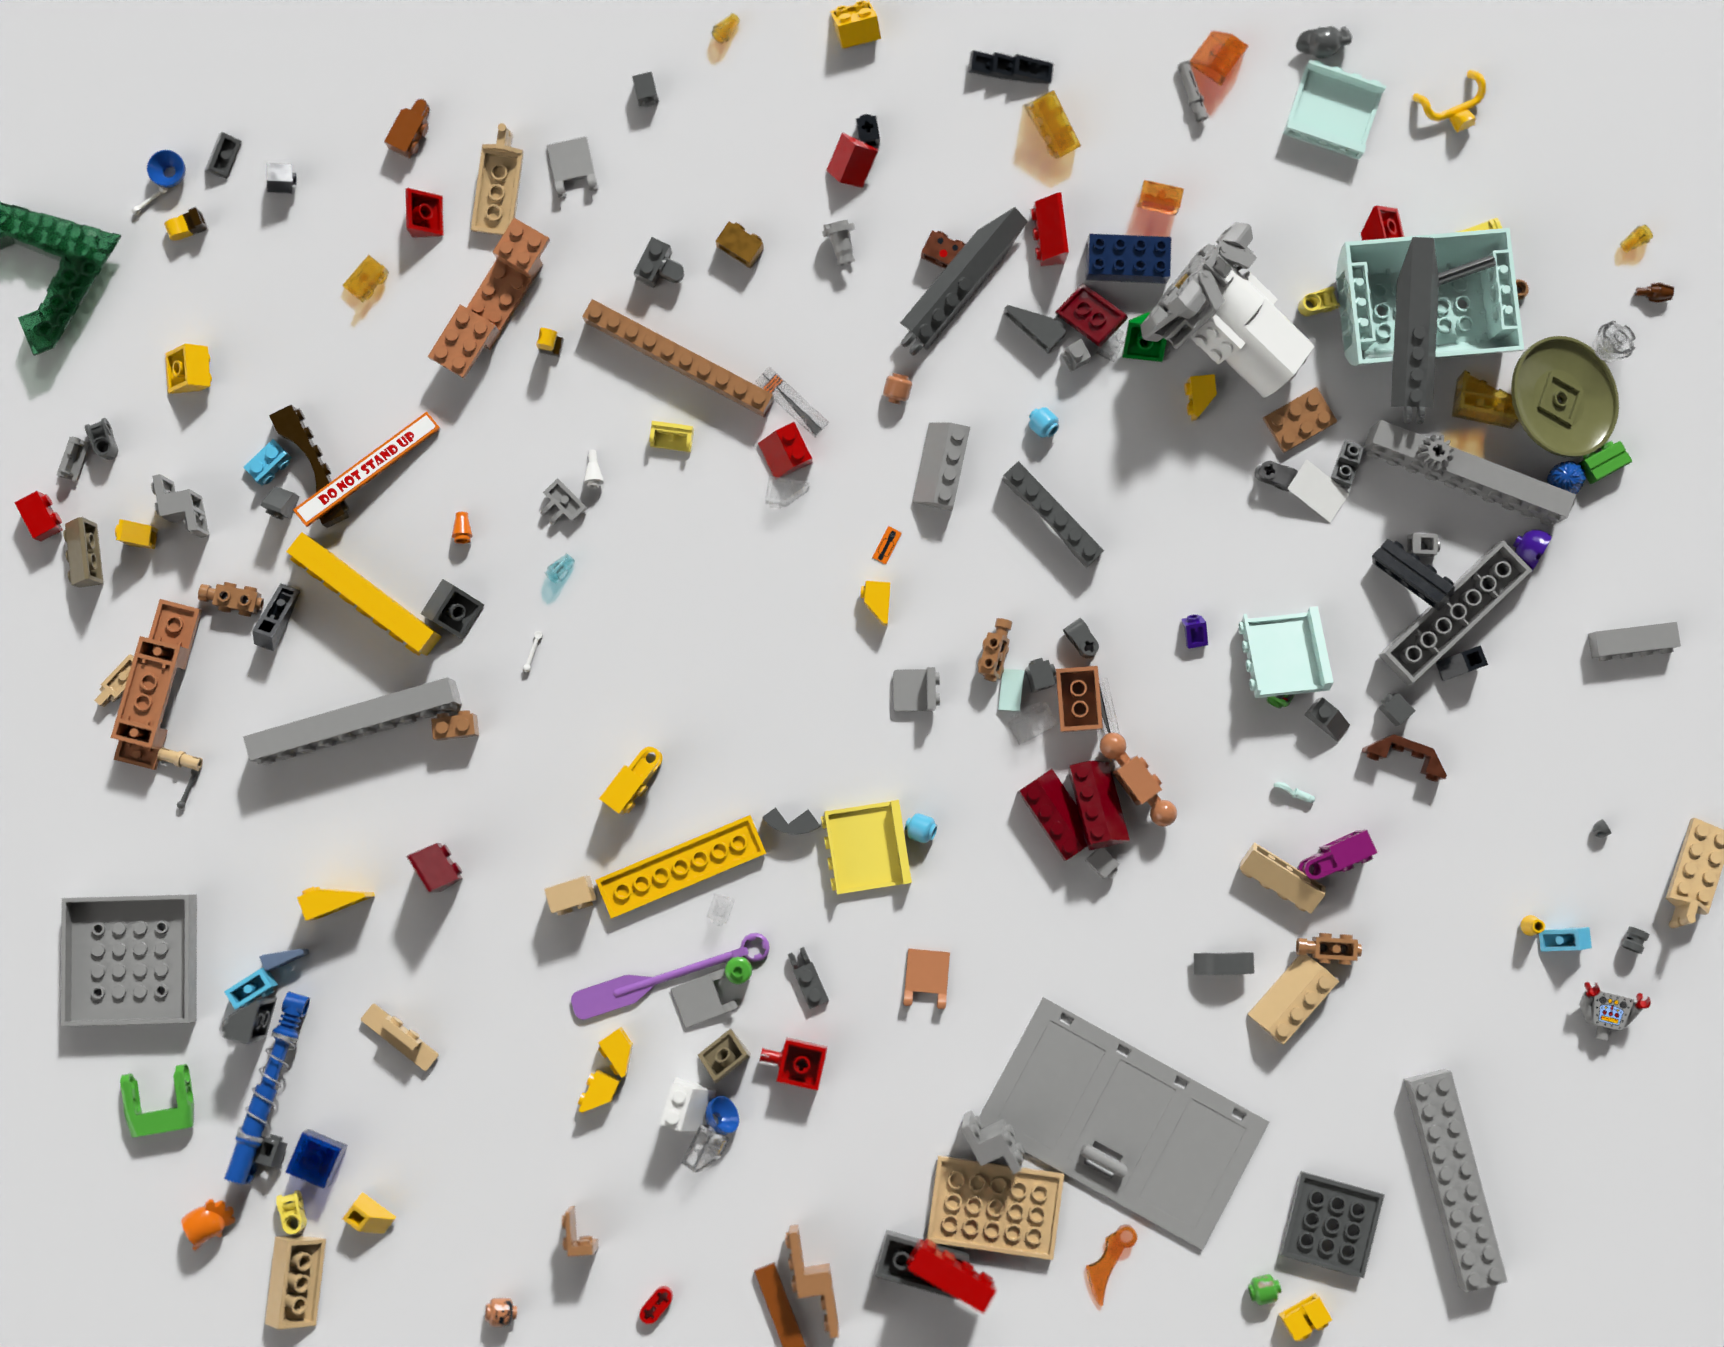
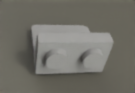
(915, 689)

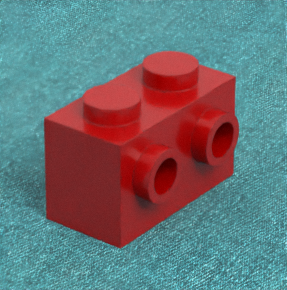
(39, 515)

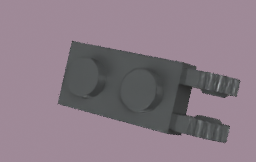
(808, 980)

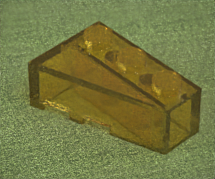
(1052, 124)
(1482, 403)

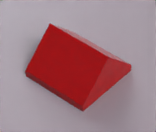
(852, 161)
(424, 213)

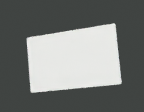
(1318, 491)

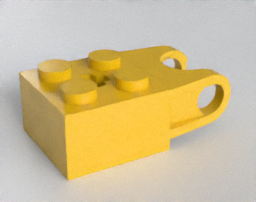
(631, 782)

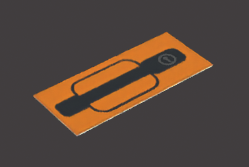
(887, 544)

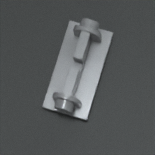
(73, 458)

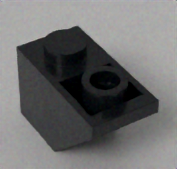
(1461, 663)

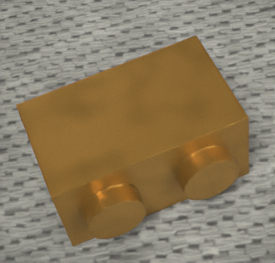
(740, 244)

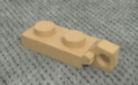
(114, 685)

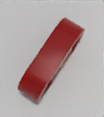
(652, 1301)

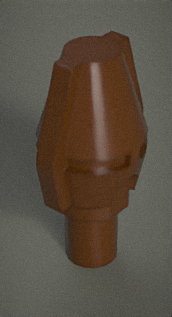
(1656, 292)

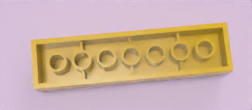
(359, 591)

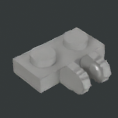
(564, 500)

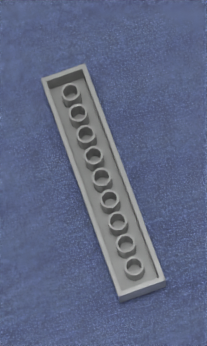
(1472, 475)
(352, 720)
(1455, 1180)

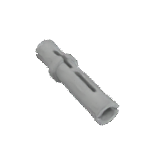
(1191, 87)

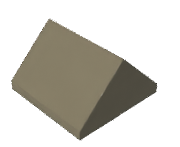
(724, 1055)

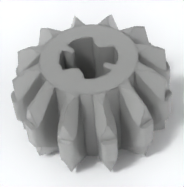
(1442, 450)

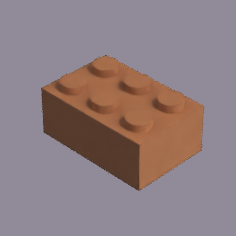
(1079, 699)

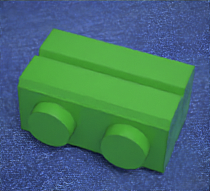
(1605, 462)

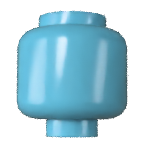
(1043, 422)
(921, 828)

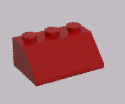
(1050, 230)

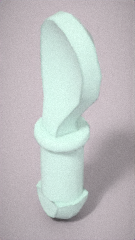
(1296, 793)

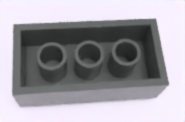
(893, 1262)

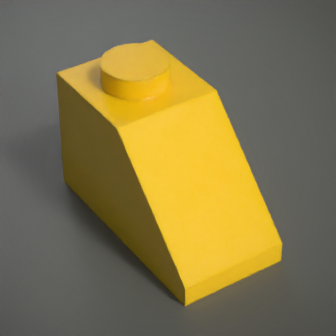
(876, 599)

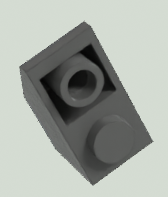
(280, 503)

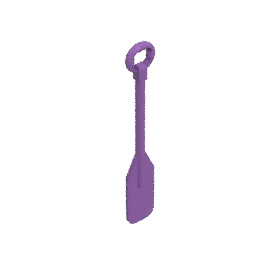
(630, 988)

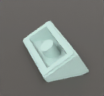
(1011, 690)

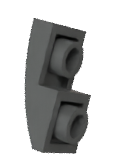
(1347, 463)

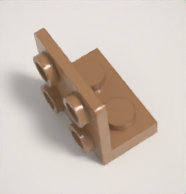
(575, 1247)

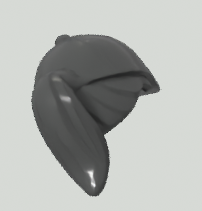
(1323, 41)

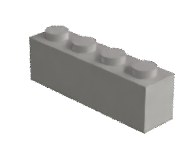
(1634, 640)

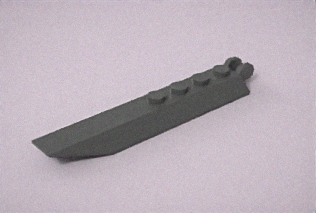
(961, 280)
(1415, 330)

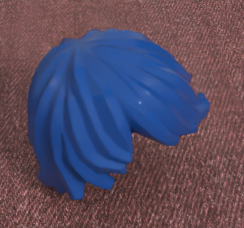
(1567, 476)

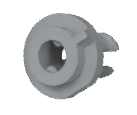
(840, 238)

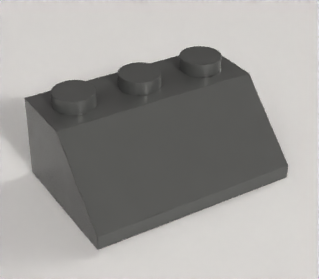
(250, 1022)

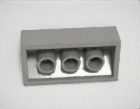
(941, 465)

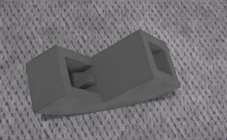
(802, 824)
(1224, 963)

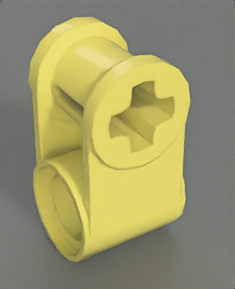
(1321, 300)
(291, 1210)

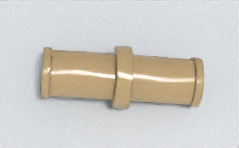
(180, 759)

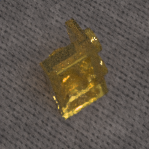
(366, 278)

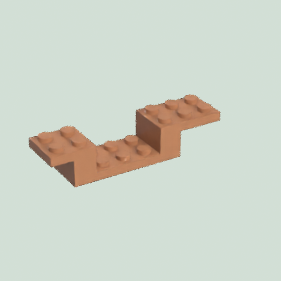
(494, 301)
(151, 682)

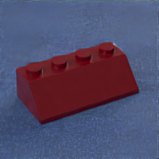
(1098, 804)
(1055, 813)

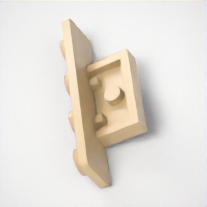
(401, 1038)

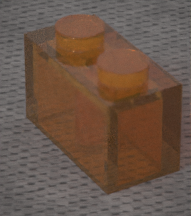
(1160, 197)

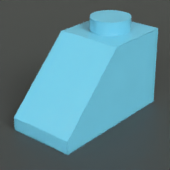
(1565, 939)

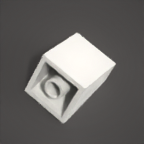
(686, 1105)

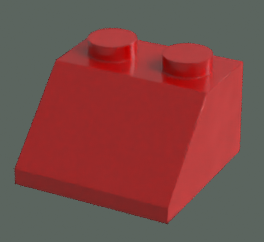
(785, 451)

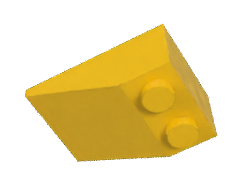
(322, 902)

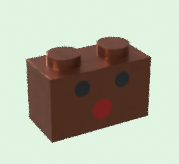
(941, 249)

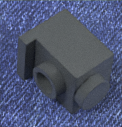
(271, 1151)

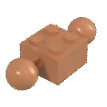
(1137, 780)

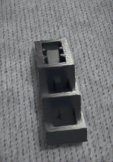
(1011, 68)

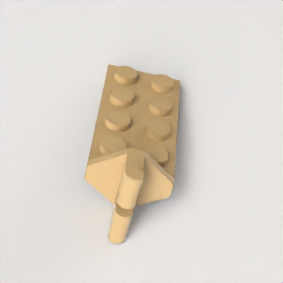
(497, 185)
(1696, 872)

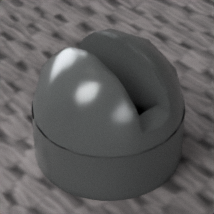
(1603, 829)

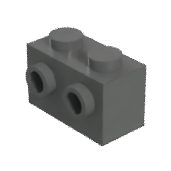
(1040, 675)

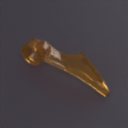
(1099, 1271)

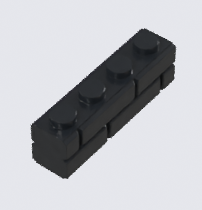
(1413, 574)

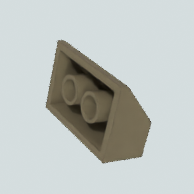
(83, 553)

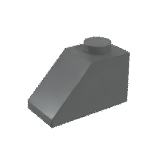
(1327, 718)

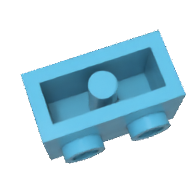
(252, 987)

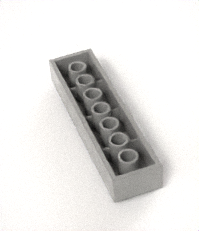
(1473, 598)

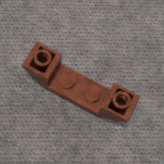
(1431, 767)

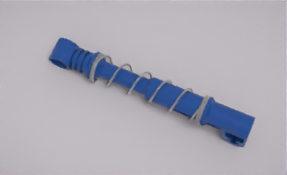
(241, 1166)

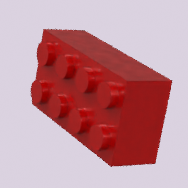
(951, 1275)

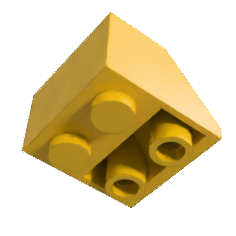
(856, 24)

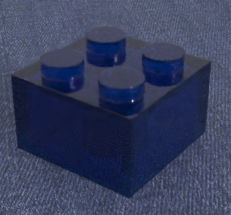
(316, 1158)

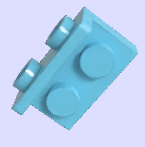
(267, 463)

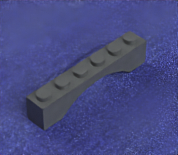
(1067, 528)

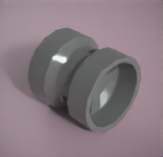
(1635, 940)

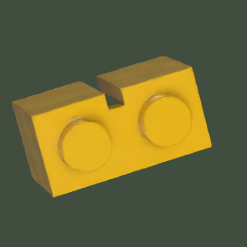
(1305, 1317)

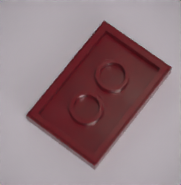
(1091, 315)

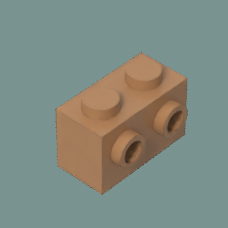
(454, 727)

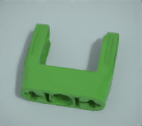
(160, 1120)

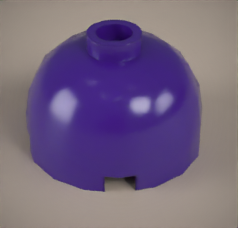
(1532, 546)

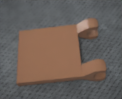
(928, 974)

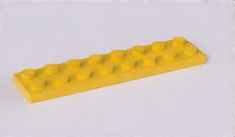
(680, 866)

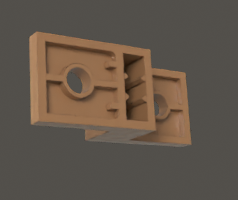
(812, 1281)

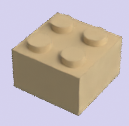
(570, 894)

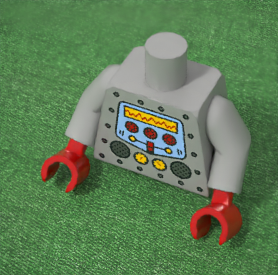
(1609, 1010)

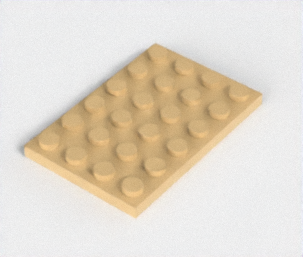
(995, 1208)

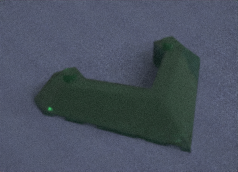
(81, 257)

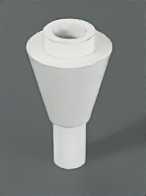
(593, 475)

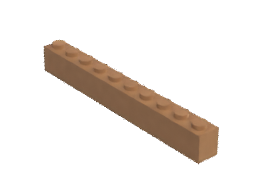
(678, 358)

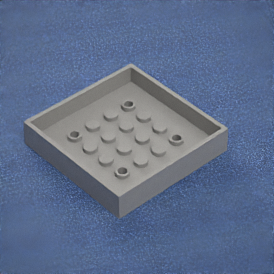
(129, 960)

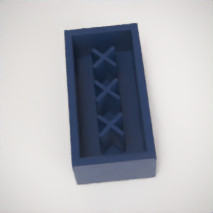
(1128, 258)

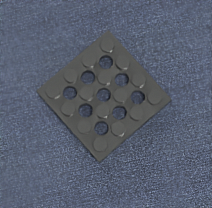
(1298, 1226)

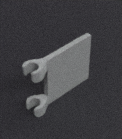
(570, 162)
(700, 1000)

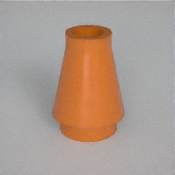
(462, 531)

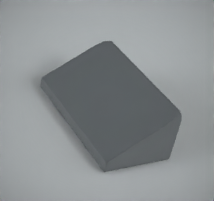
(223, 155)

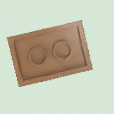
(1300, 419)

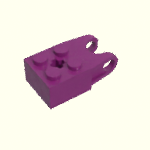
(1340, 855)

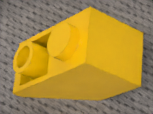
(1201, 392)
(136, 534)
(618, 1049)
(600, 1091)
(368, 1216)

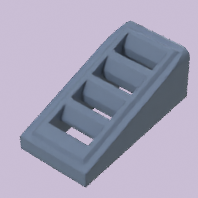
(275, 960)

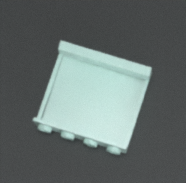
(1334, 109)
(1286, 654)

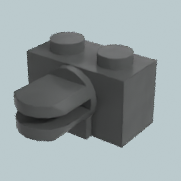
(656, 264)

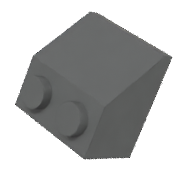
(452, 609)

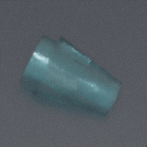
(559, 569)

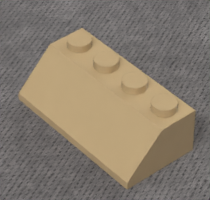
(1293, 998)
(295, 1281)

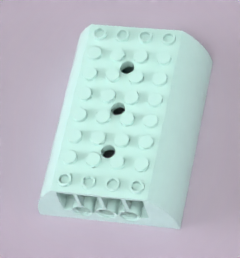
(1369, 276)

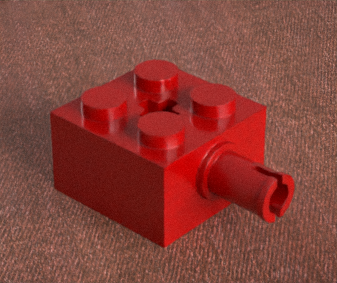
(789, 1070)

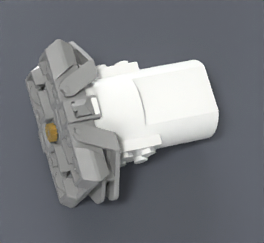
(1230, 315)

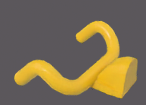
(1459, 115)

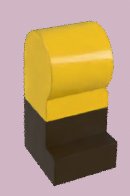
(186, 225)
(549, 342)

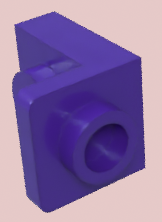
(1195, 631)

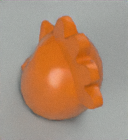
(207, 1222)

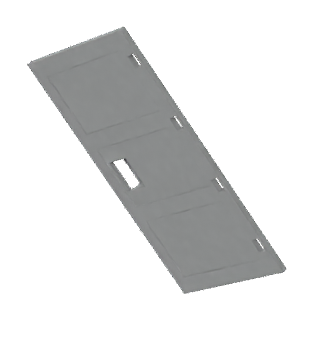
(1174, 1142)

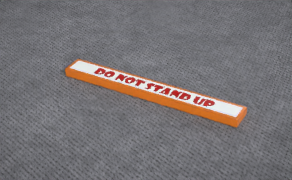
(366, 469)

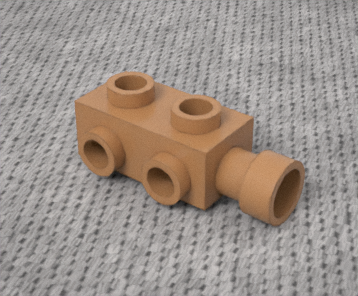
(234, 598)
(992, 652)
(1332, 950)

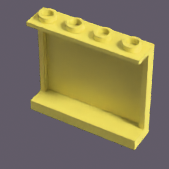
(866, 847)

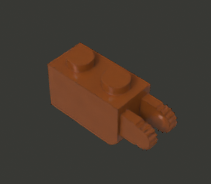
(409, 129)

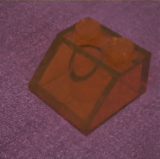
(1219, 56)

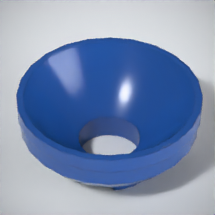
(160, 162)
(725, 1112)

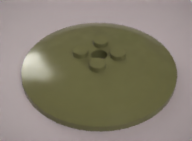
(1586, 391)

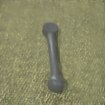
(181, 804)

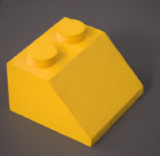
(188, 369)

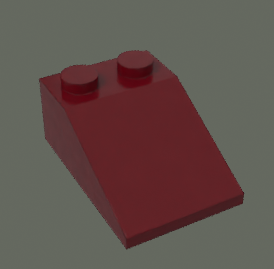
(435, 867)

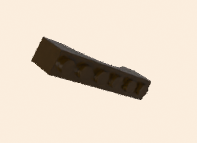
(290, 426)

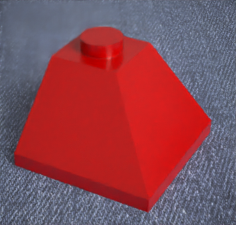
(1382, 224)

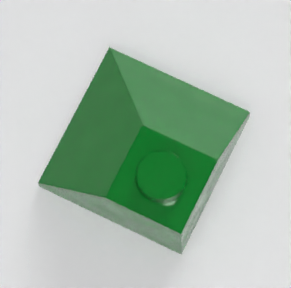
(1137, 348)

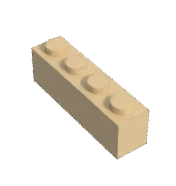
(1282, 878)

